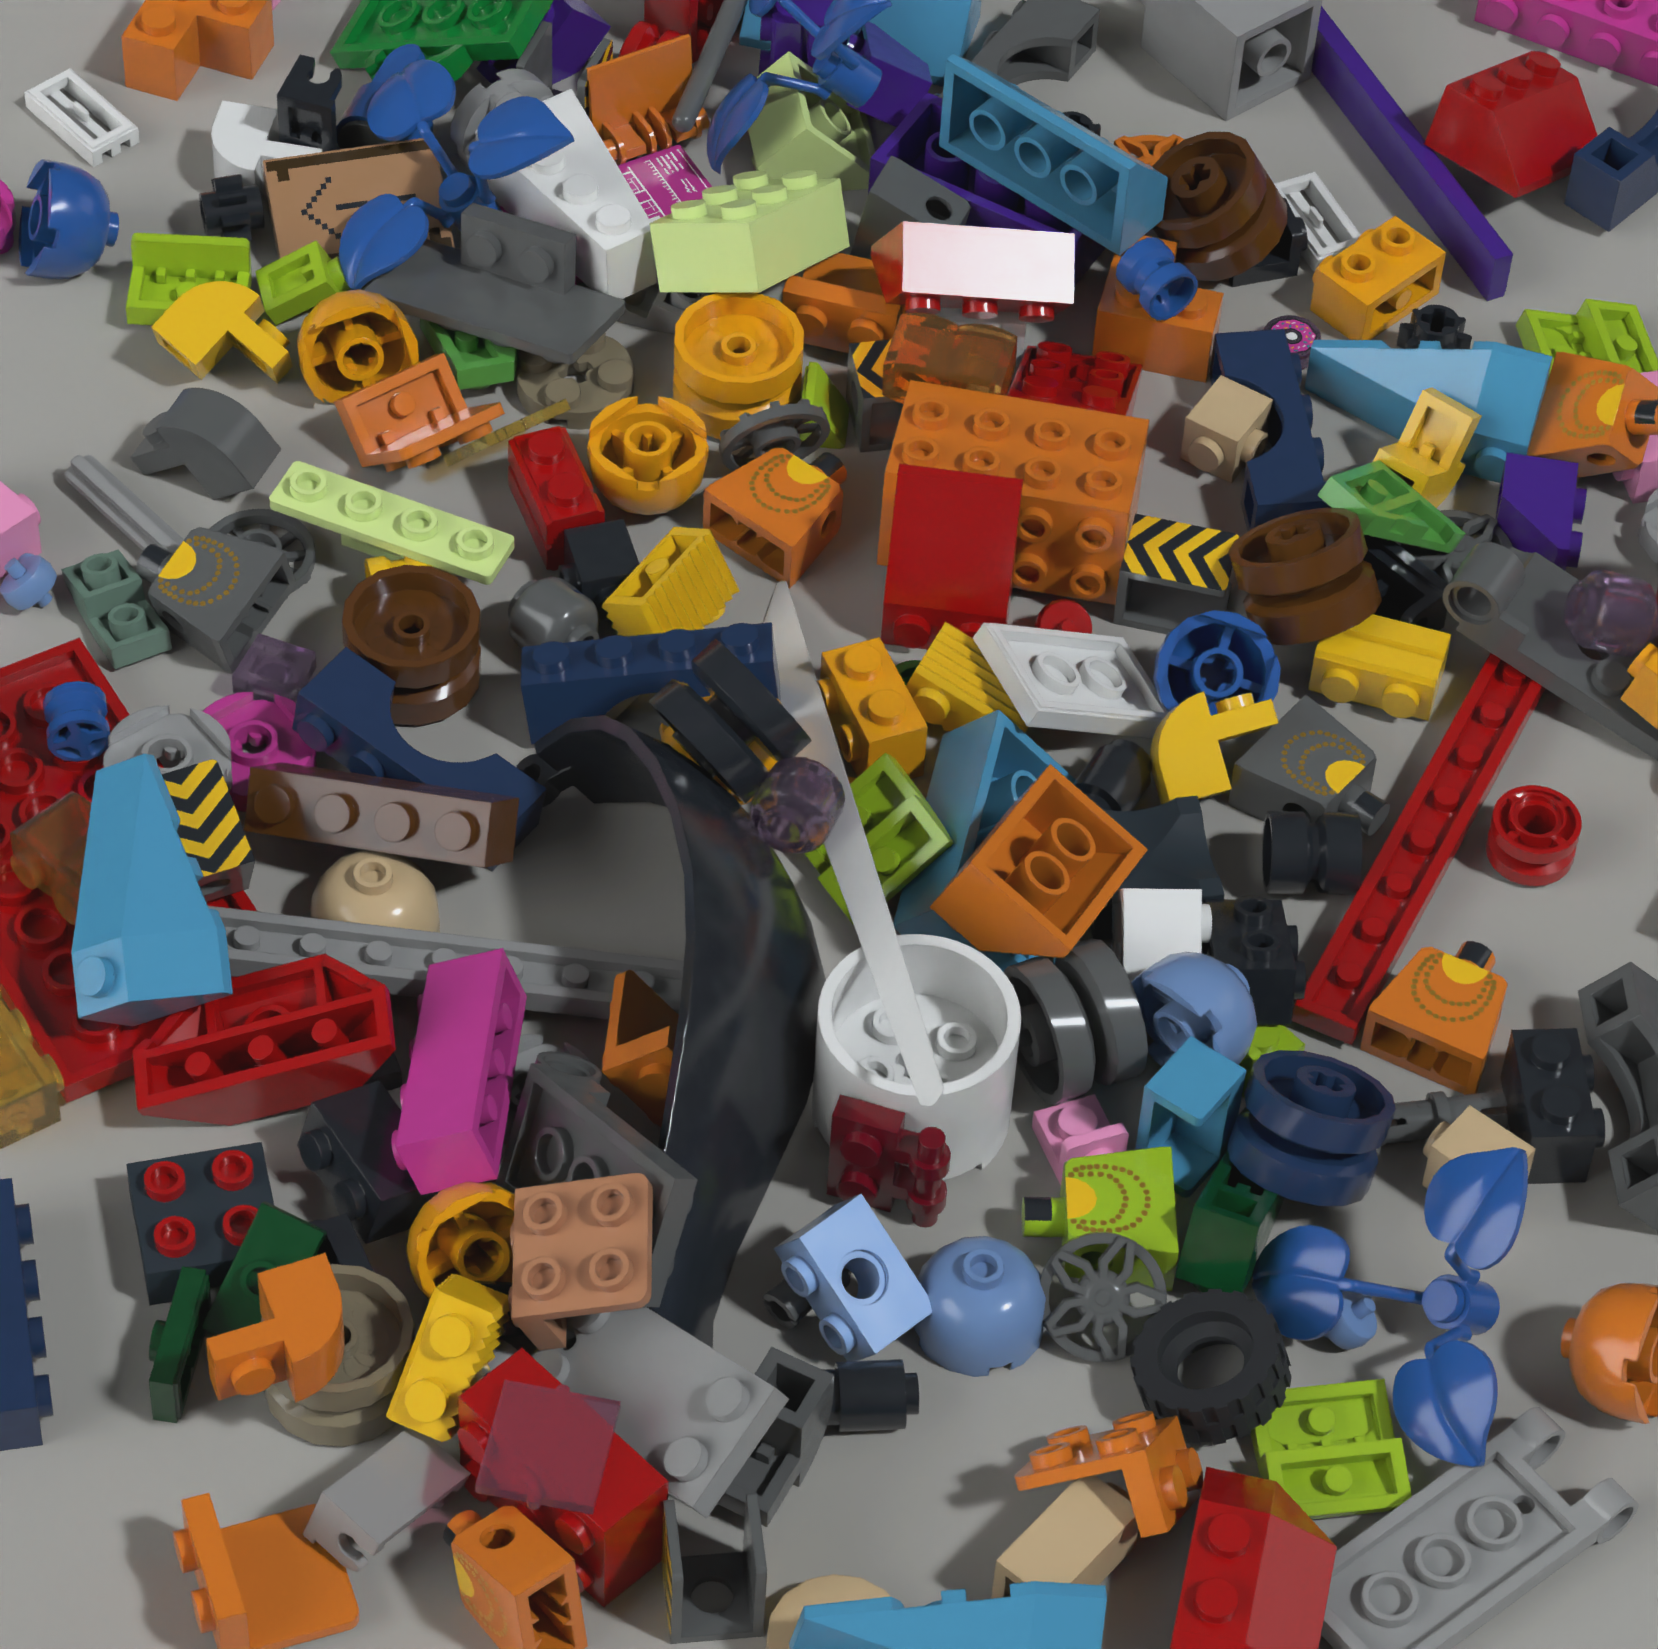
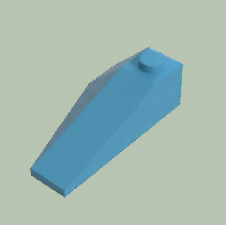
(1386, 382)
(141, 920)
(1031, 1618)

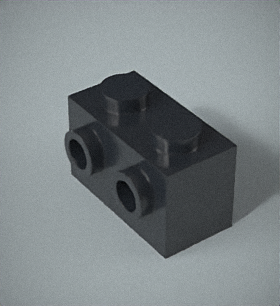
(1260, 944)
(1551, 1103)
(352, 1154)

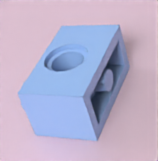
(888, 1291)

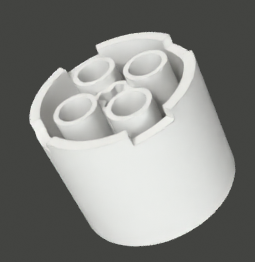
(971, 1029)

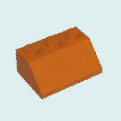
(1040, 873)

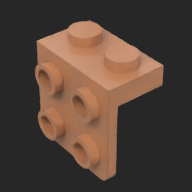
(579, 1253)

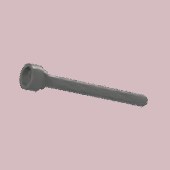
(707, 64)

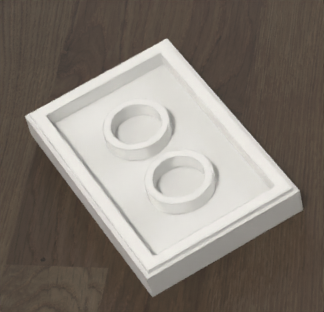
(1072, 680)

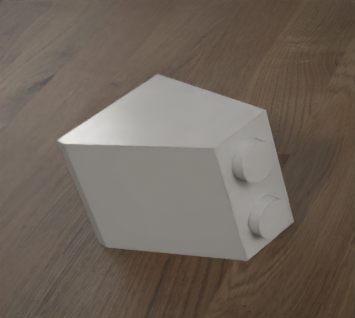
(1233, 49)

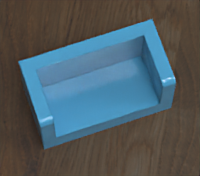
(1192, 1110)

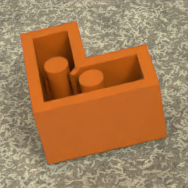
(176, 37)
(1167, 347)

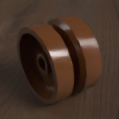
(1219, 205)
(1306, 575)
(421, 634)

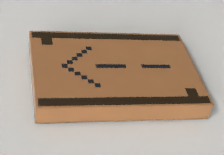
(320, 191)

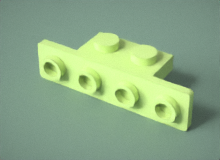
(391, 524)

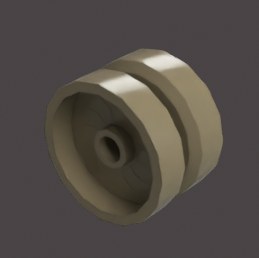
(377, 1345)

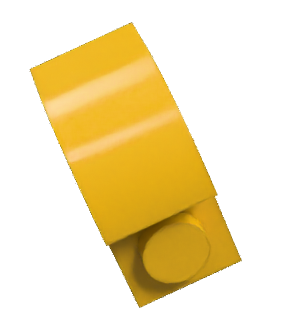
(213, 320)
(1432, 445)
(1187, 745)

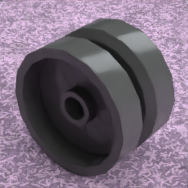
(1077, 1022)

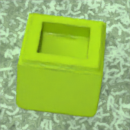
(823, 393)

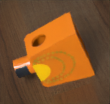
(1595, 415)
(778, 511)
(1439, 1016)
(516, 1581)

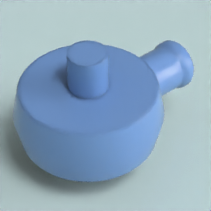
(28, 581)
(1356, 1323)

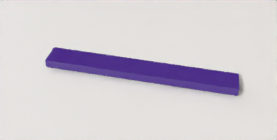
(1410, 162)

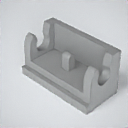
(383, 1497)

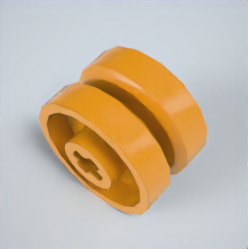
(736, 357)

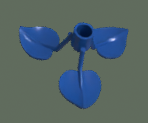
(836, 65)
(510, 139)
(1453, 1393)

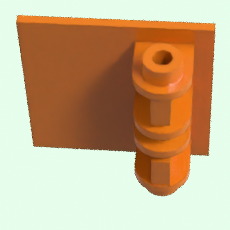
(637, 98)

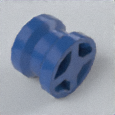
(76, 721)

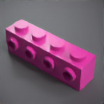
(1603, 32)
(460, 1072)

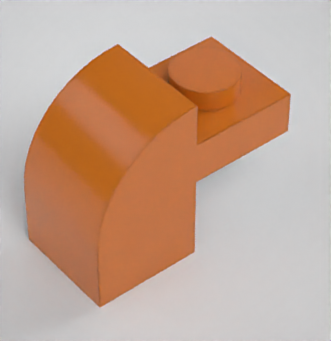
(295, 1341)

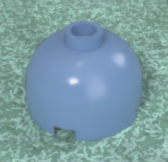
(1199, 999)
(982, 1306)

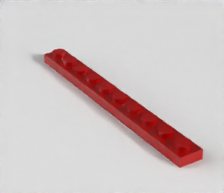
(1418, 852)

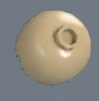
(377, 891)

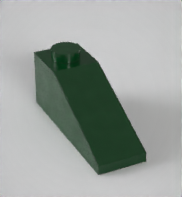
(1227, 1231)

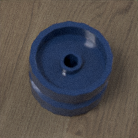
(1311, 1128)

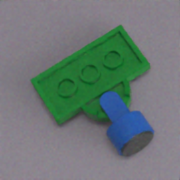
(454, 33)

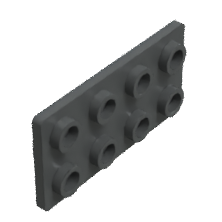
(505, 286)

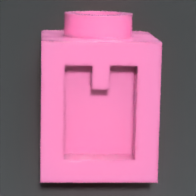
(1075, 1131)

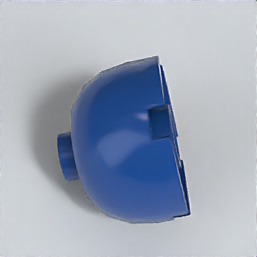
(66, 223)
(1218, 656)

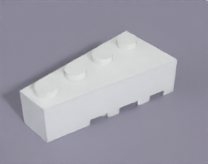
(585, 195)

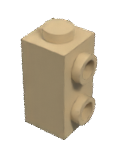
(1073, 1539)

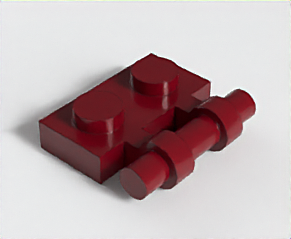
(867, 1158)

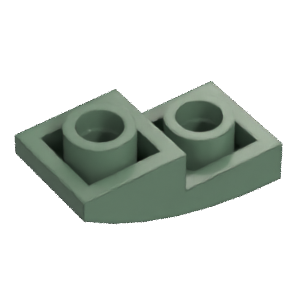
(116, 609)

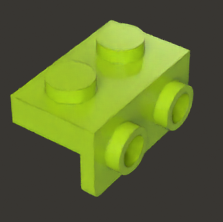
(174, 264)

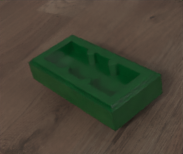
(271, 1242)
(177, 1345)

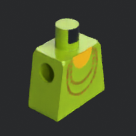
(1115, 1194)

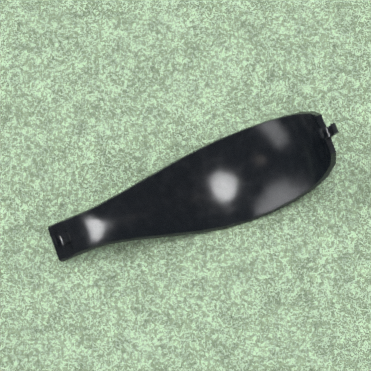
(745, 994)

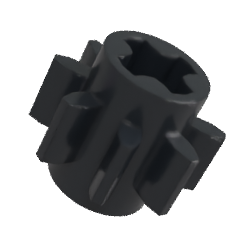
(231, 208)
(1434, 324)

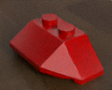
(268, 1046)
(1252, 1569)

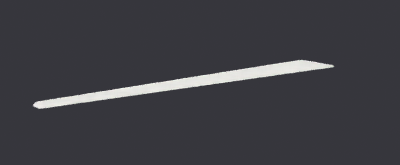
(851, 853)

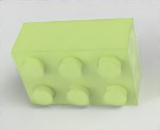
(749, 233)

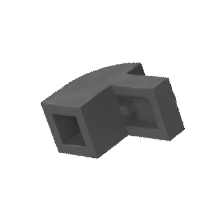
(214, 440)
(791, 1440)

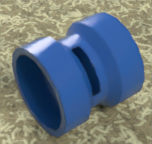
(1151, 272)

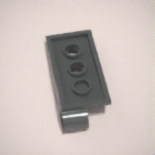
(1516, 611)
(571, 1136)

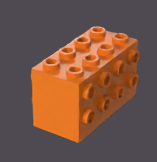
(1075, 469)

